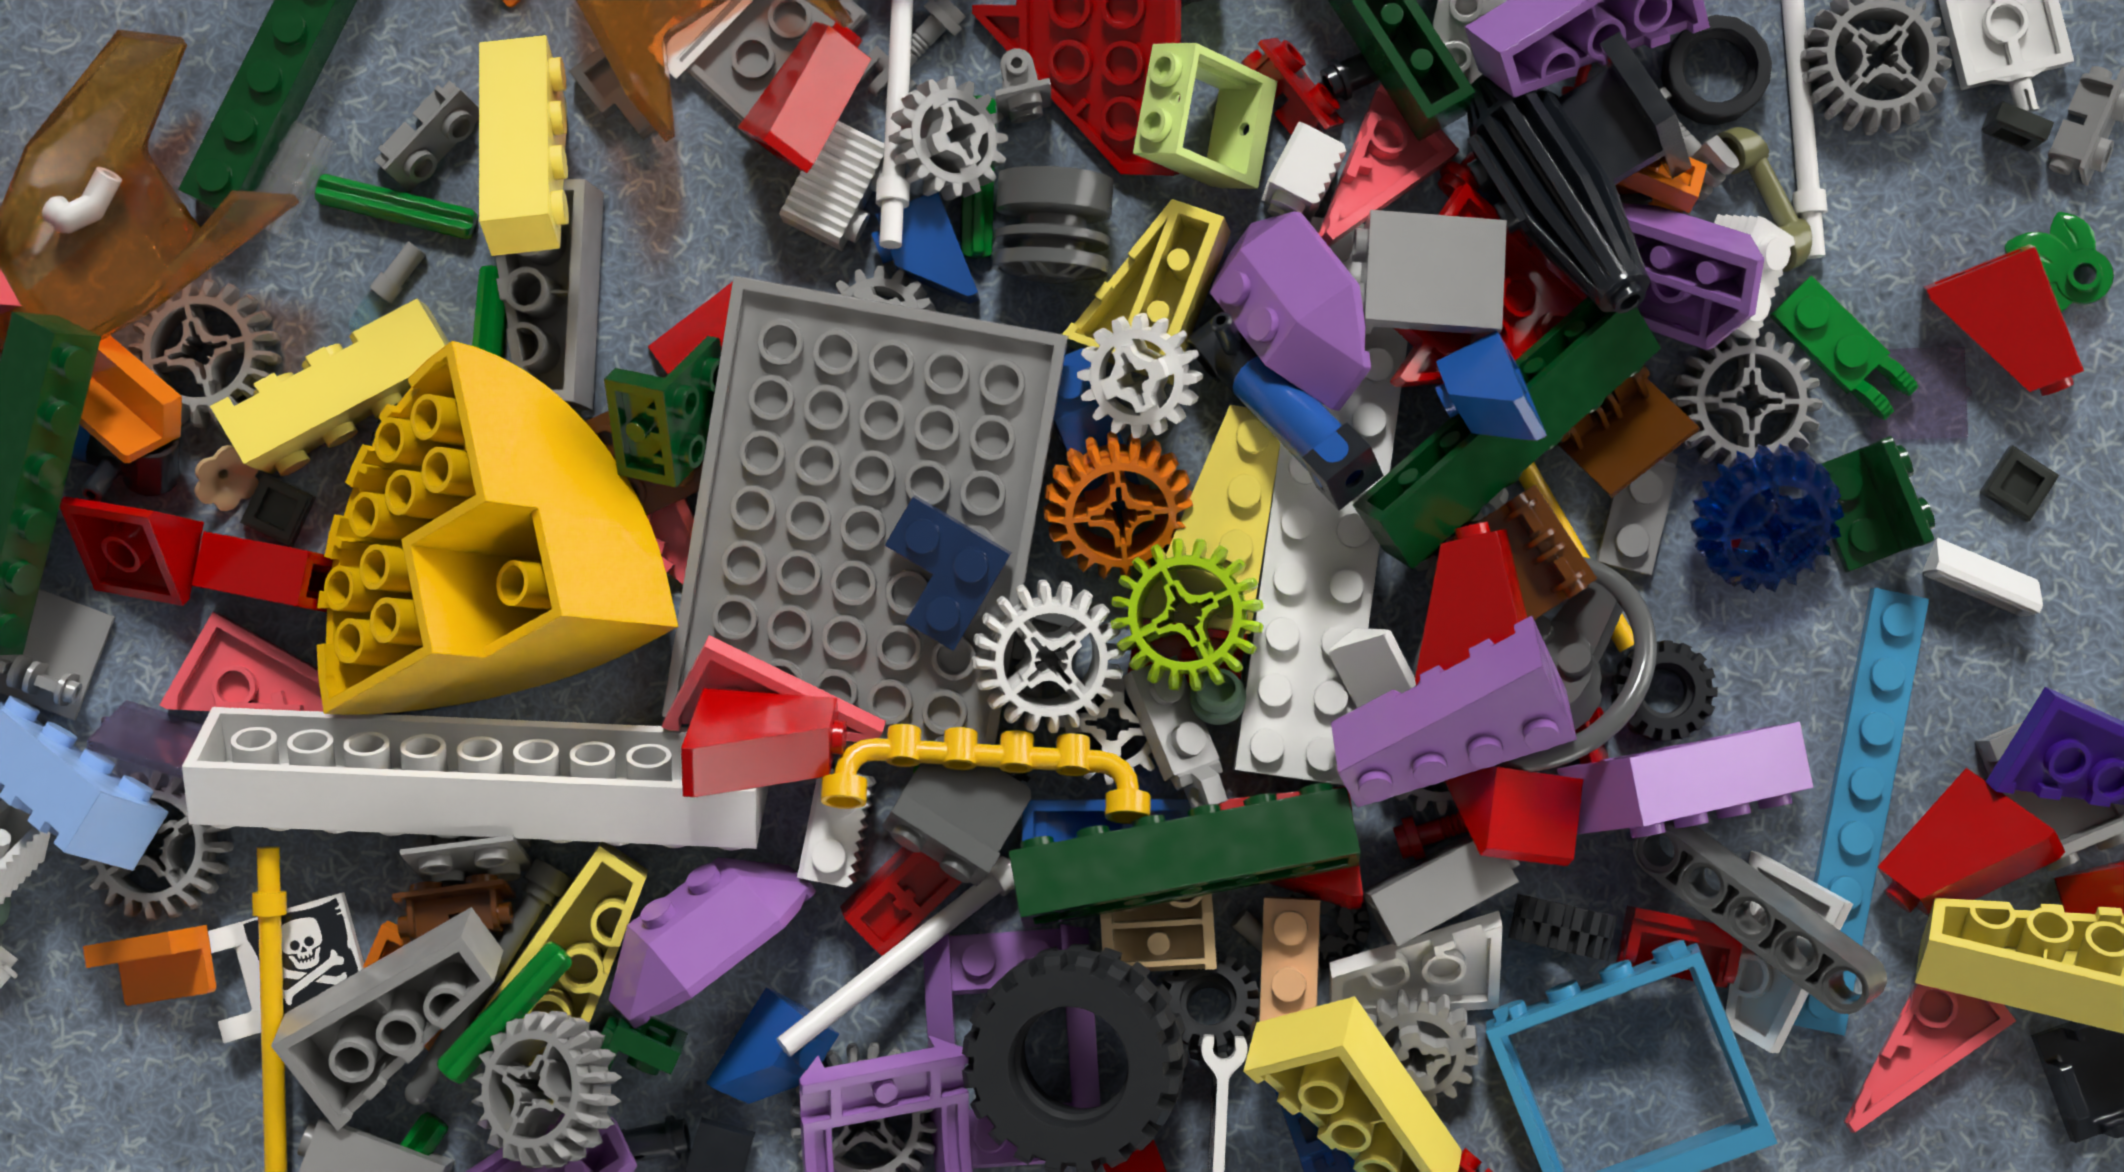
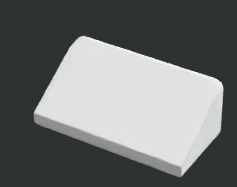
(1983, 579)
(1371, 664)

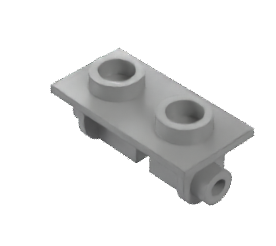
(1022, 92)
(2088, 145)
(414, 155)

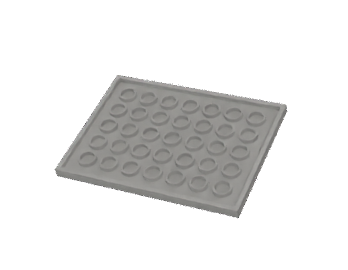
(811, 456)

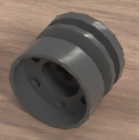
(1053, 215)

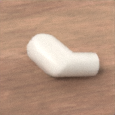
(88, 208)

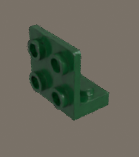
(662, 421)
(1878, 504)
(648, 1047)

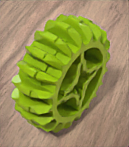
(1166, 570)

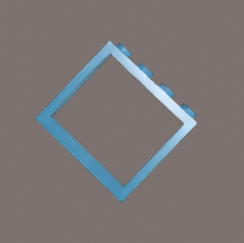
(1687, 1155)

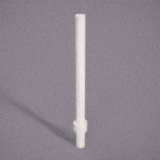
(893, 188)
(1809, 199)
(997, 882)

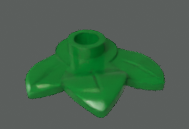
(2062, 253)

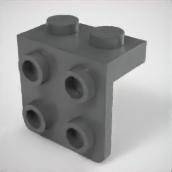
(958, 816)

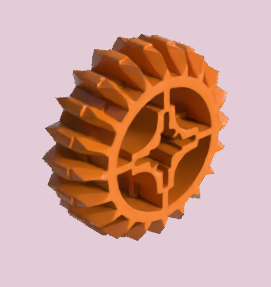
(1096, 506)

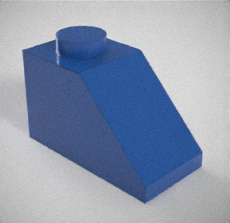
(930, 250)
(1488, 391)
(756, 1063)

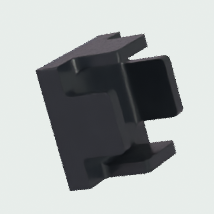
(2085, 1077)

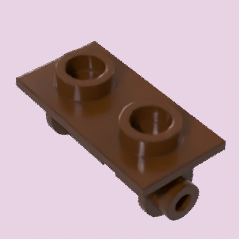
(431, 904)

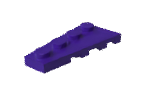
(2064, 753)

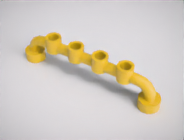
(961, 752)

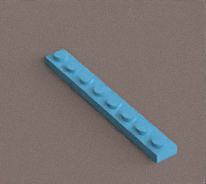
(1867, 769)

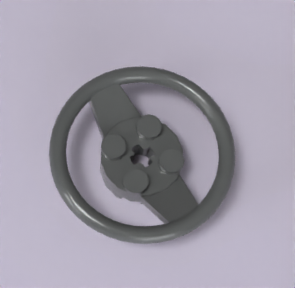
(1576, 644)

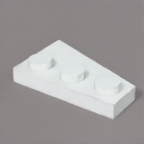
(1449, 961)
(1765, 995)

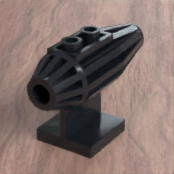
(1560, 163)

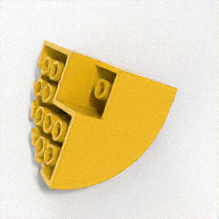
(482, 547)

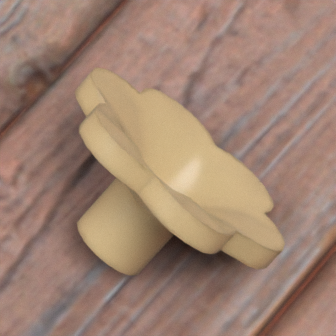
(224, 479)

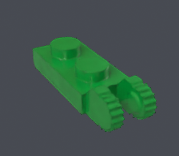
(1840, 345)

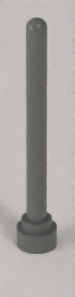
(542, 889)

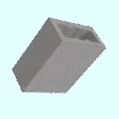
(1437, 889)

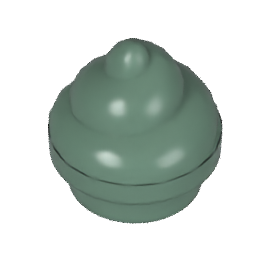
(1219, 703)

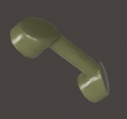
(1752, 156)

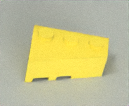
(1162, 277)

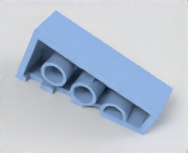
(73, 790)

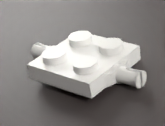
(2006, 43)

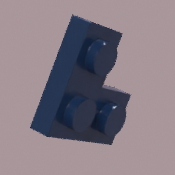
(961, 566)

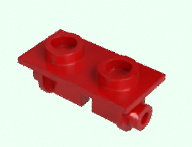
(1307, 102)

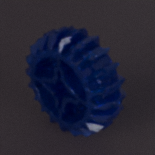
(1749, 507)

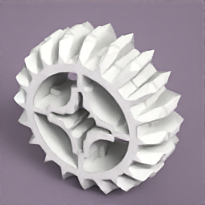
(1078, 692)

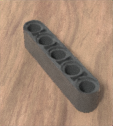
(1785, 917)

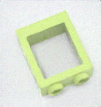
(1242, 100)

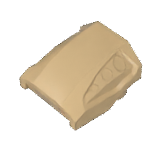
(1164, 934)

